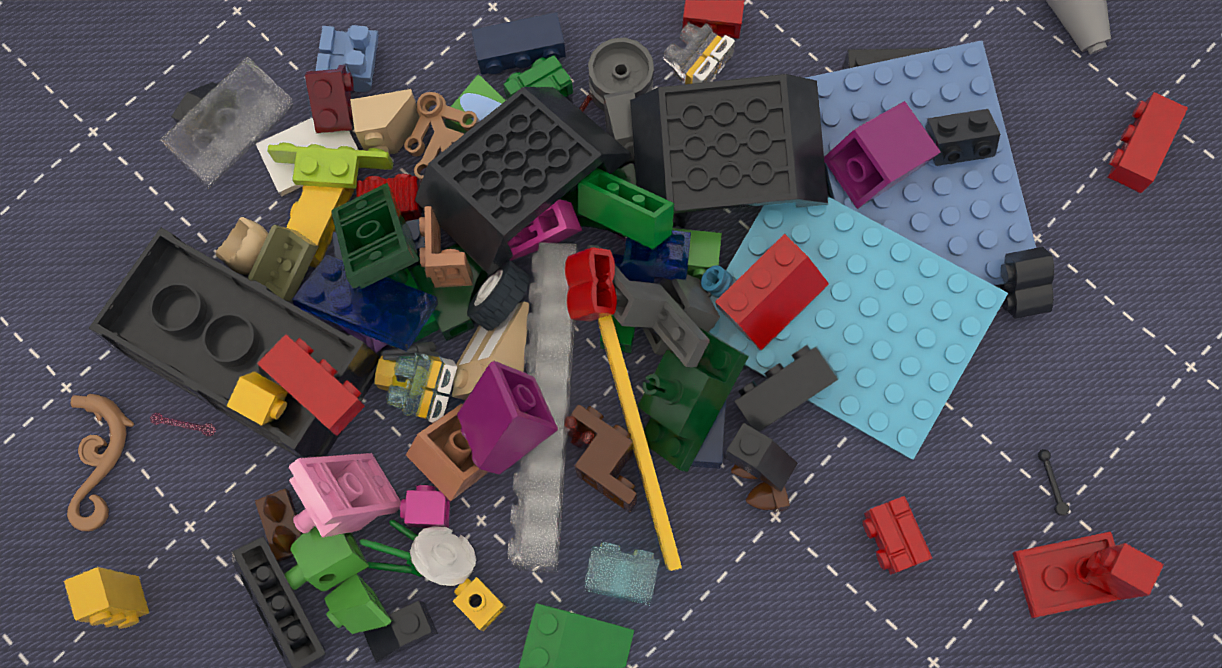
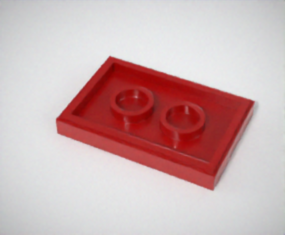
(1057, 572)

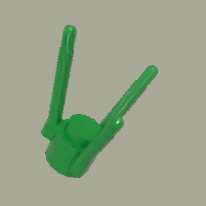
(393, 551)

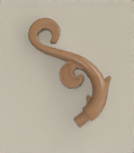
(104, 463)

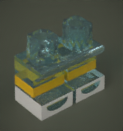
(427, 385)

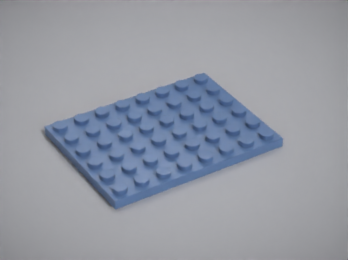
(956, 210)

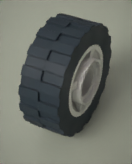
(498, 296)

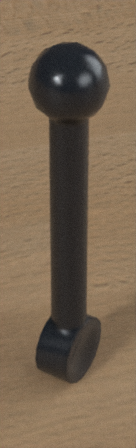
(1060, 508)

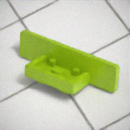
(328, 166)

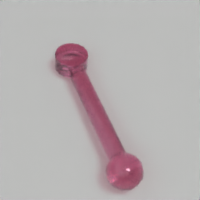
(207, 429)

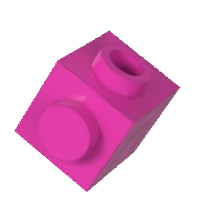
(425, 508)

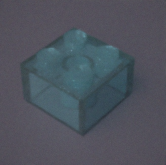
(621, 573)

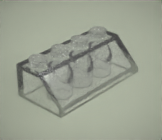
(227, 122)

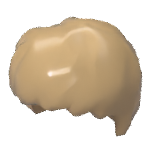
(242, 246)

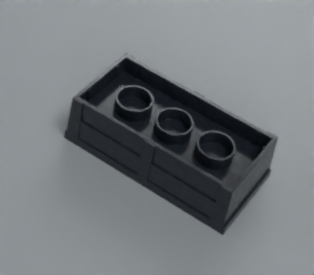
(212, 326)

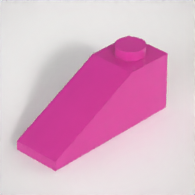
(550, 227)

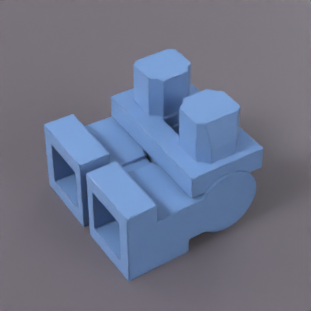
(352, 48)

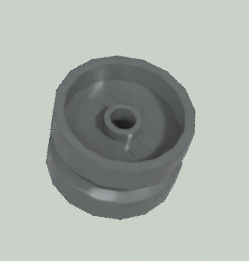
(619, 67)

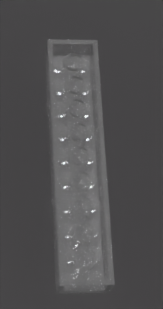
(551, 362)

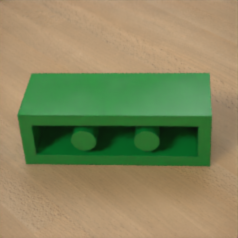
(625, 208)

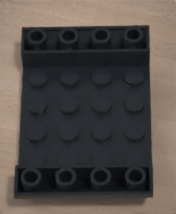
(731, 143)
(513, 171)

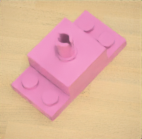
(341, 493)

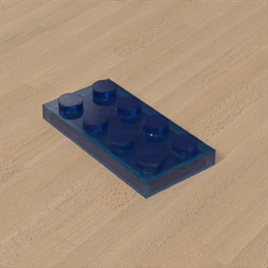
(380, 311)

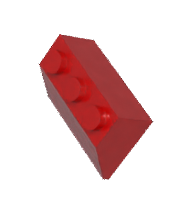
(772, 292)

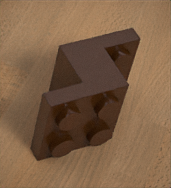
(605, 458)

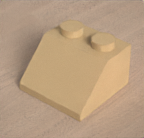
(385, 120)

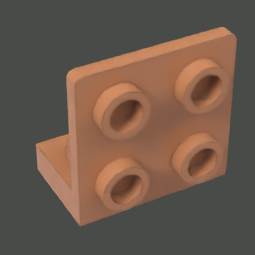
(444, 267)

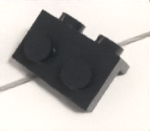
(964, 136)

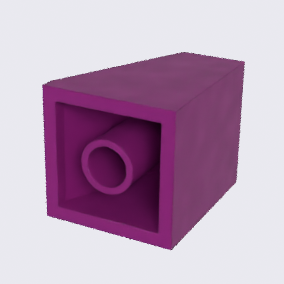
(880, 154)
(504, 418)

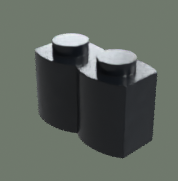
(1028, 282)

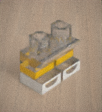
(703, 55)

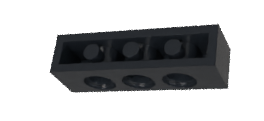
(277, 605)

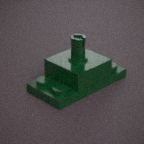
(374, 238)
(688, 400)

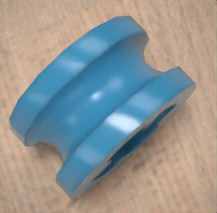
(711, 276)

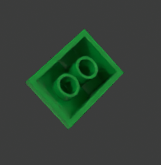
(574, 641)

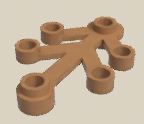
(442, 136)

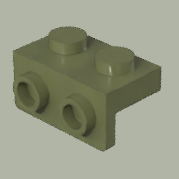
(283, 261)

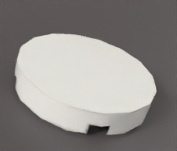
(442, 556)

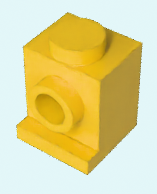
(488, 610)

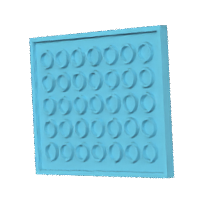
(888, 323)

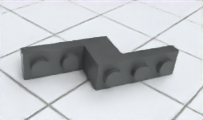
(652, 307)

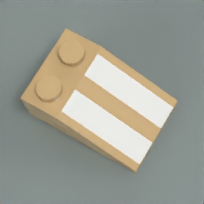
(501, 344)

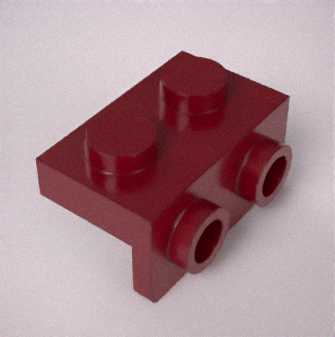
(330, 99)

